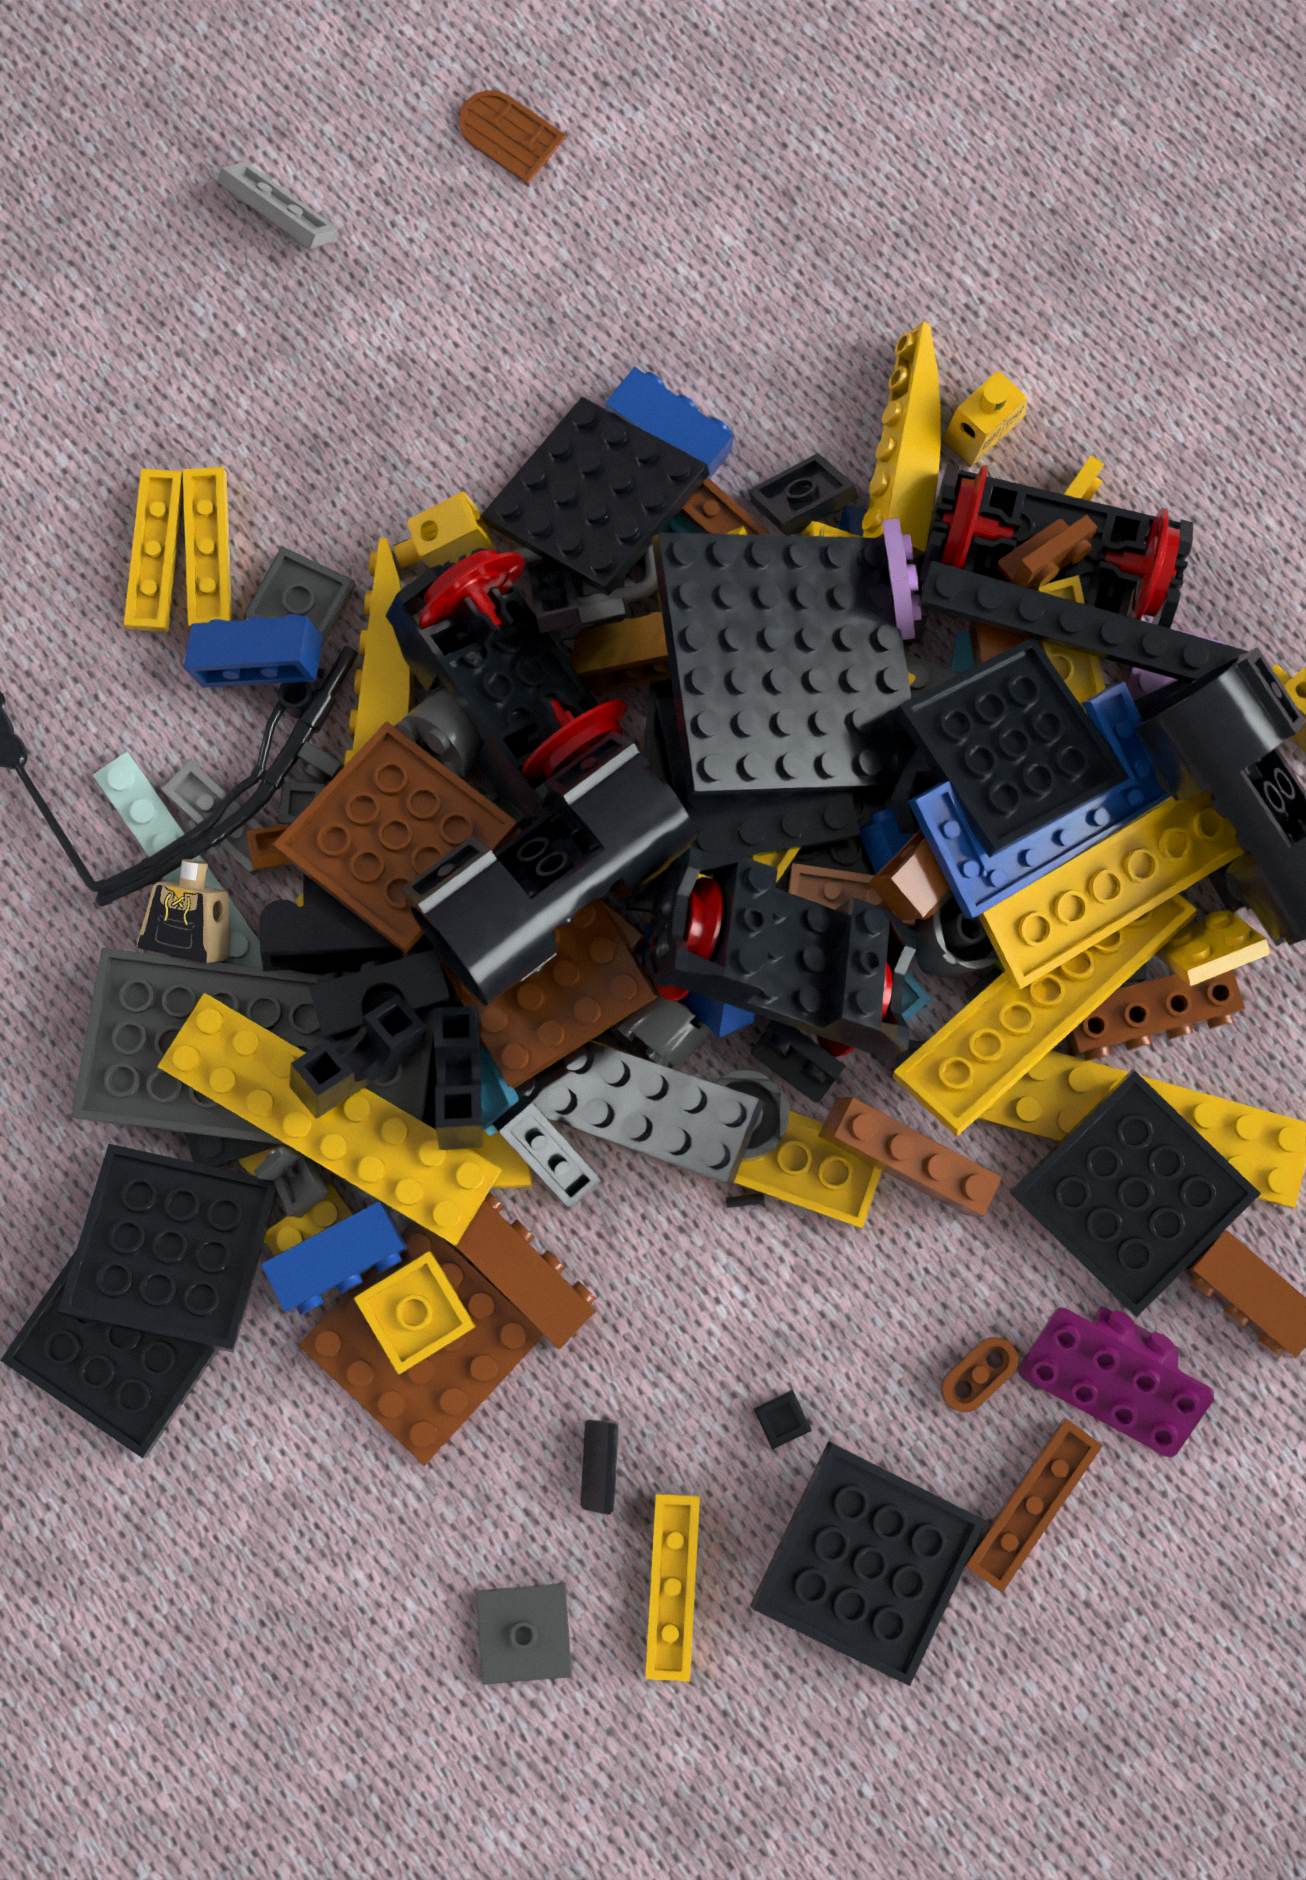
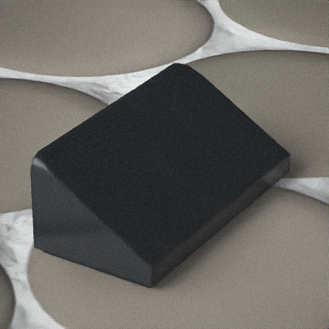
(599, 1466)

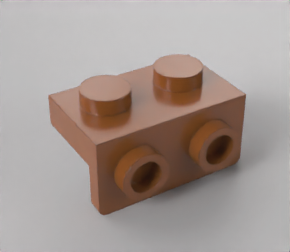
(1048, 552)

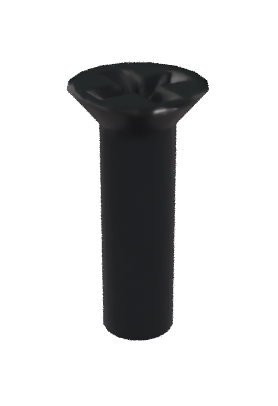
(745, 1200)

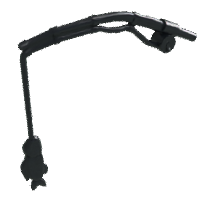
(295, 698)

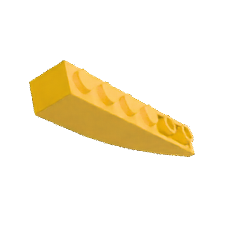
(909, 443)
(386, 678)

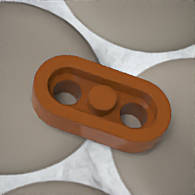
(979, 1375)

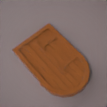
(508, 133)

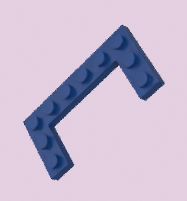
(985, 881)

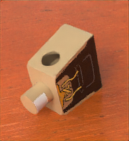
(187, 917)

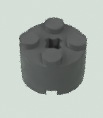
(443, 732)
(951, 943)
(667, 1029)
(773, 1115)

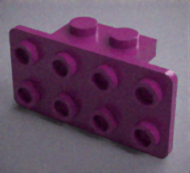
(1118, 1377)

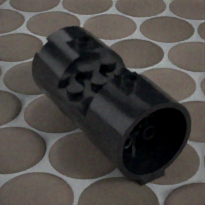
(1225, 740)
(603, 833)

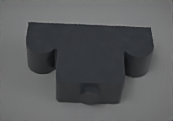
(320, 934)

